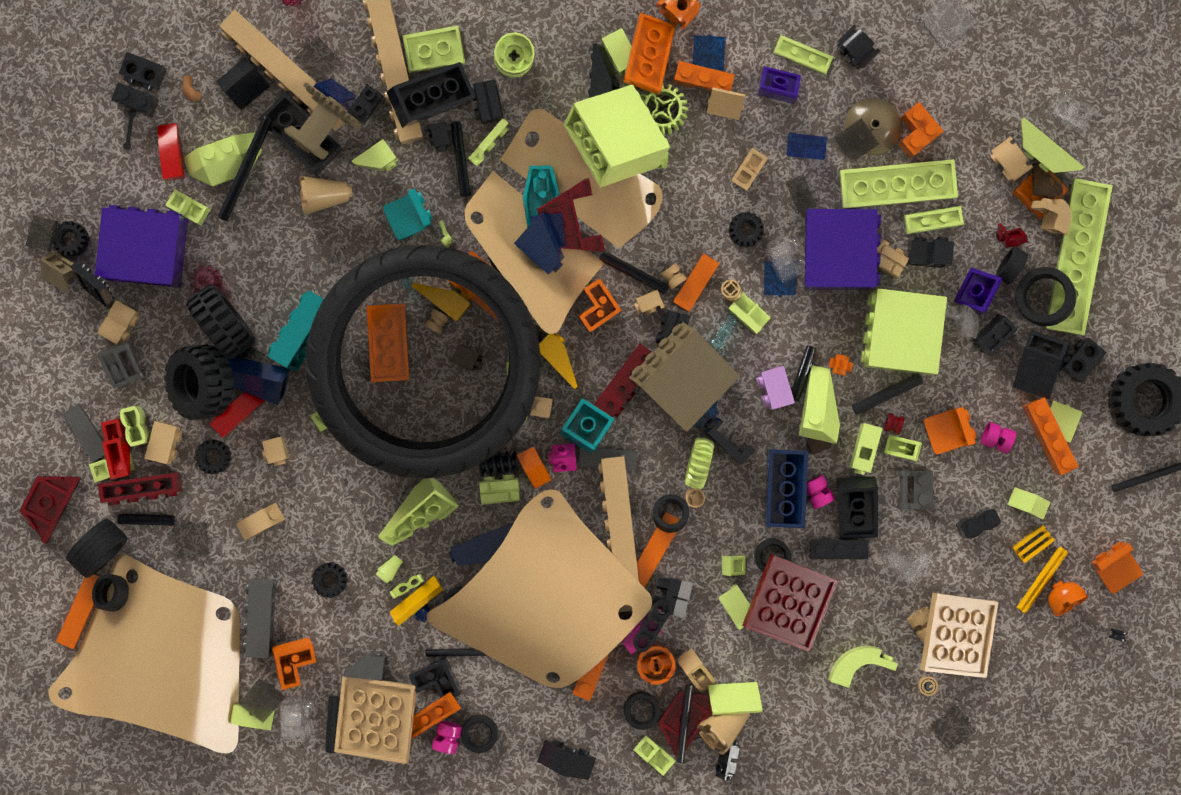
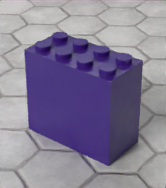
(141, 246)
(842, 249)

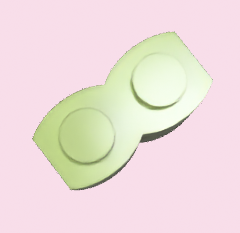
(136, 430)

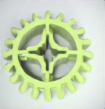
(667, 116)
(699, 463)

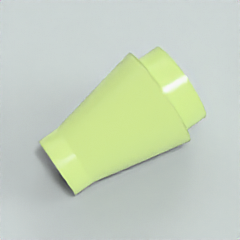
(388, 569)

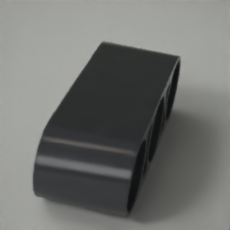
(651, 635)

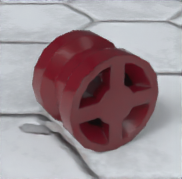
(894, 423)

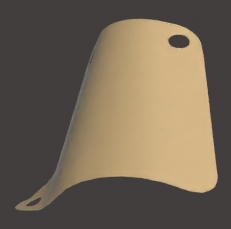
(612, 211)
(546, 598)
(159, 661)

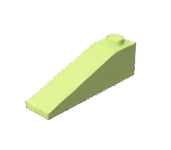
(820, 411)
(423, 504)

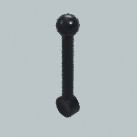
(127, 145)

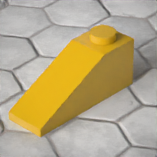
(448, 301)
(555, 353)

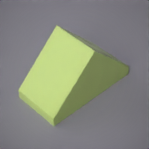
(903, 448)
(1029, 503)

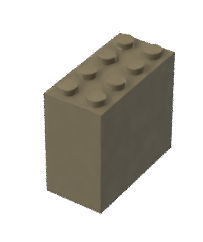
(684, 376)

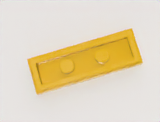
(416, 600)

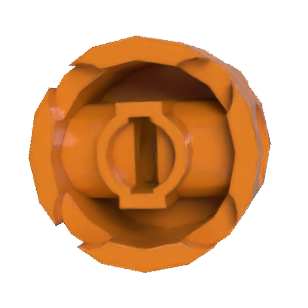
(685, 16)
(656, 664)

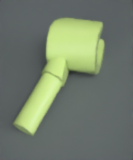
(447, 240)

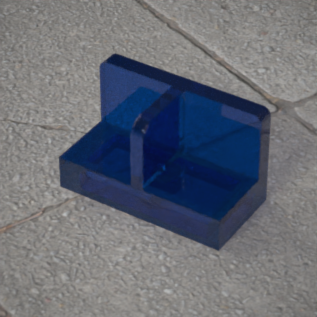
(806, 146)

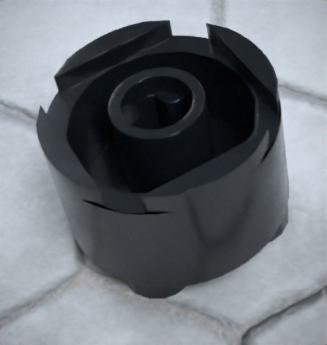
(857, 47)

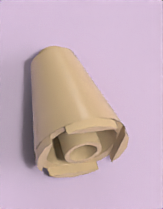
(322, 193)
(722, 730)

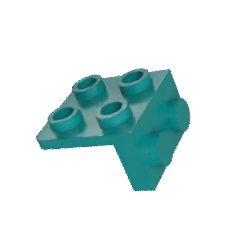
(408, 215)

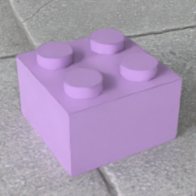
(775, 388)

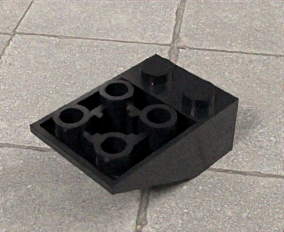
(1041, 364)

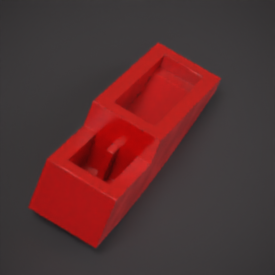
(170, 152)
(236, 414)
(116, 448)

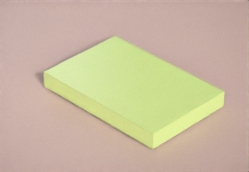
(433, 49)

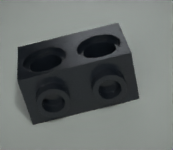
(144, 68)
(1086, 364)

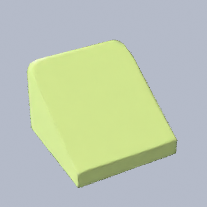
(733, 565)

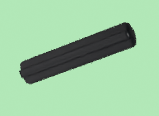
(803, 372)
(146, 519)
(332, 718)

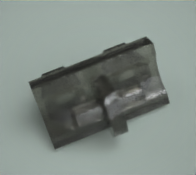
(800, 194)

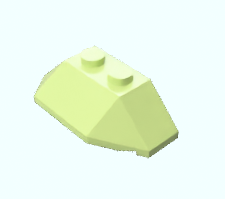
(1042, 148)
(219, 160)

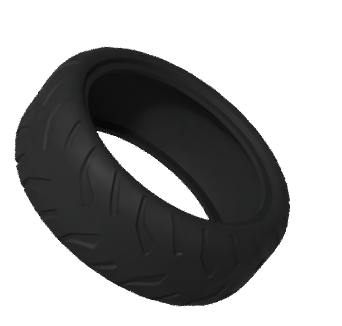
(390, 452)

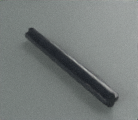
(245, 168)

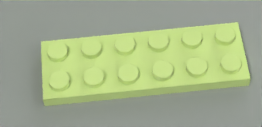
(898, 184)

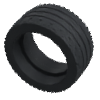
(1041, 273)
(96, 548)

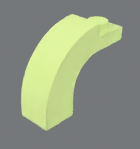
(850, 661)

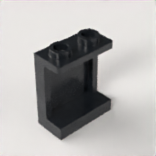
(739, 455)

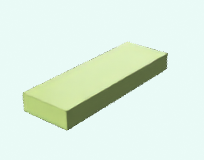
(803, 55)
(933, 220)

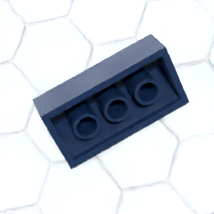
(786, 488)

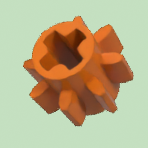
(840, 364)

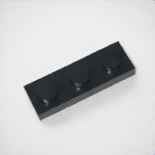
(838, 549)

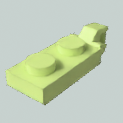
(488, 143)

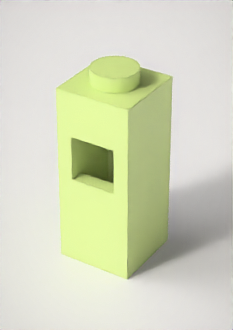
(865, 448)

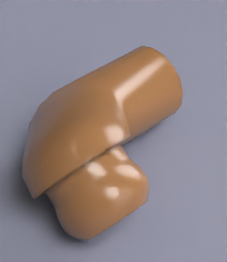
(189, 91)

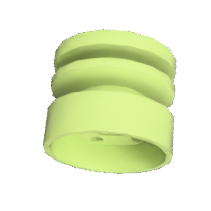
(517, 44)

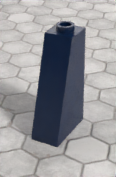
(259, 379)
(480, 548)

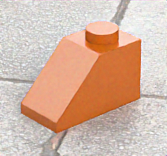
(534, 467)

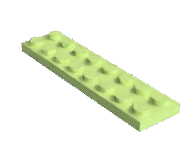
(1081, 251)

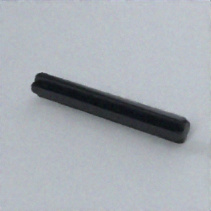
(460, 158)
(634, 272)
(887, 394)

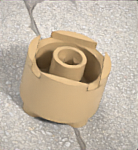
(1011, 159)

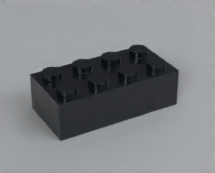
(431, 94)
(287, 113)

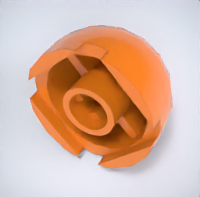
(1065, 597)

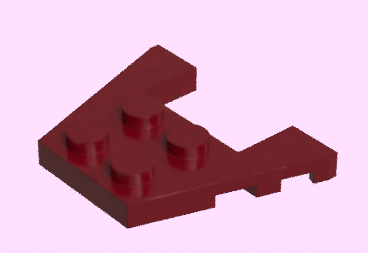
(564, 204)

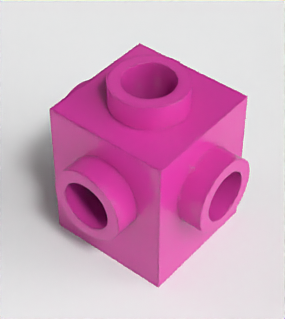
(563, 457)

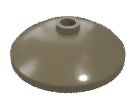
(885, 115)

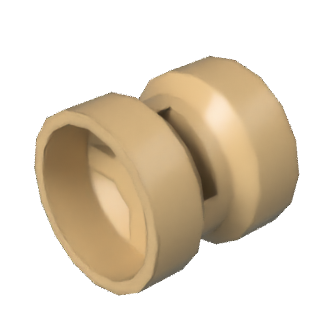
(673, 276)
(731, 294)
(436, 321)
(696, 499)

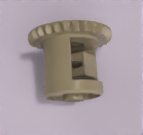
(320, 123)

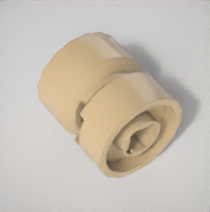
(919, 621)

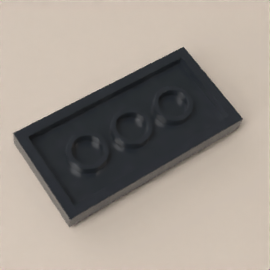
(93, 285)

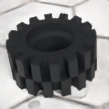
(754, 221)
(80, 244)
(201, 459)
(329, 591)

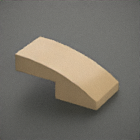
(749, 169)

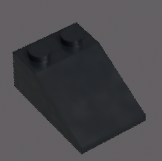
(857, 507)

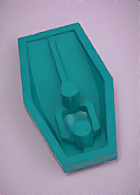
(538, 190)

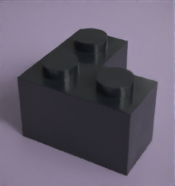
(930, 254)
(438, 674)
(566, 759)

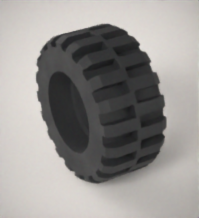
(220, 321)
(199, 382)
(1123, 405)

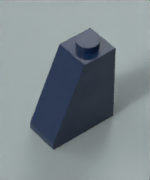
(541, 245)

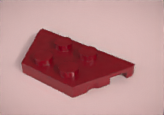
(48, 502)
(671, 718)

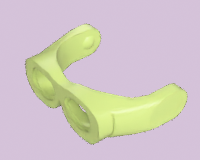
(396, 592)

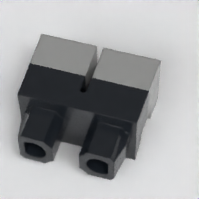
(366, 102)
(676, 588)

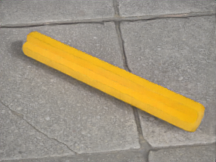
(1042, 580)

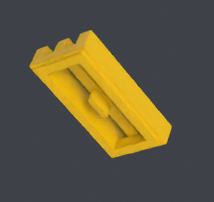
(1031, 545)

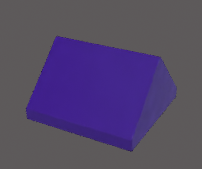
(779, 85)
(978, 290)

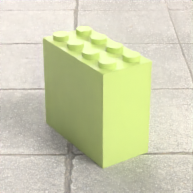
(616, 135)
(904, 331)

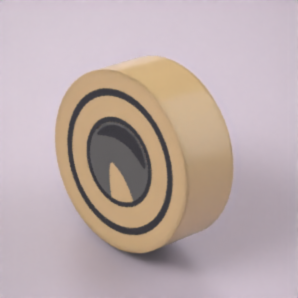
(927, 685)

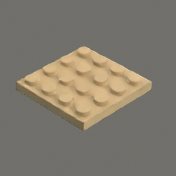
(959, 635)
(375, 719)

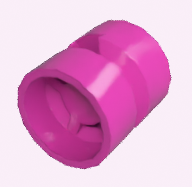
(991, 437)
(818, 492)
(447, 736)

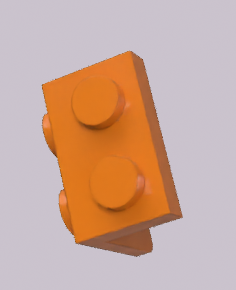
(949, 430)
(1117, 567)

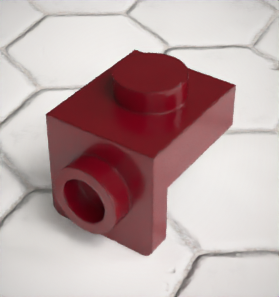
(1012, 237)

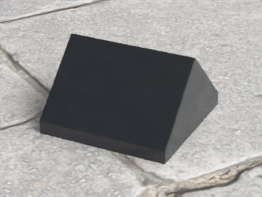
(243, 83)

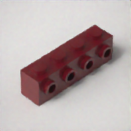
(621, 386)
(140, 487)

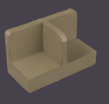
(56, 270)

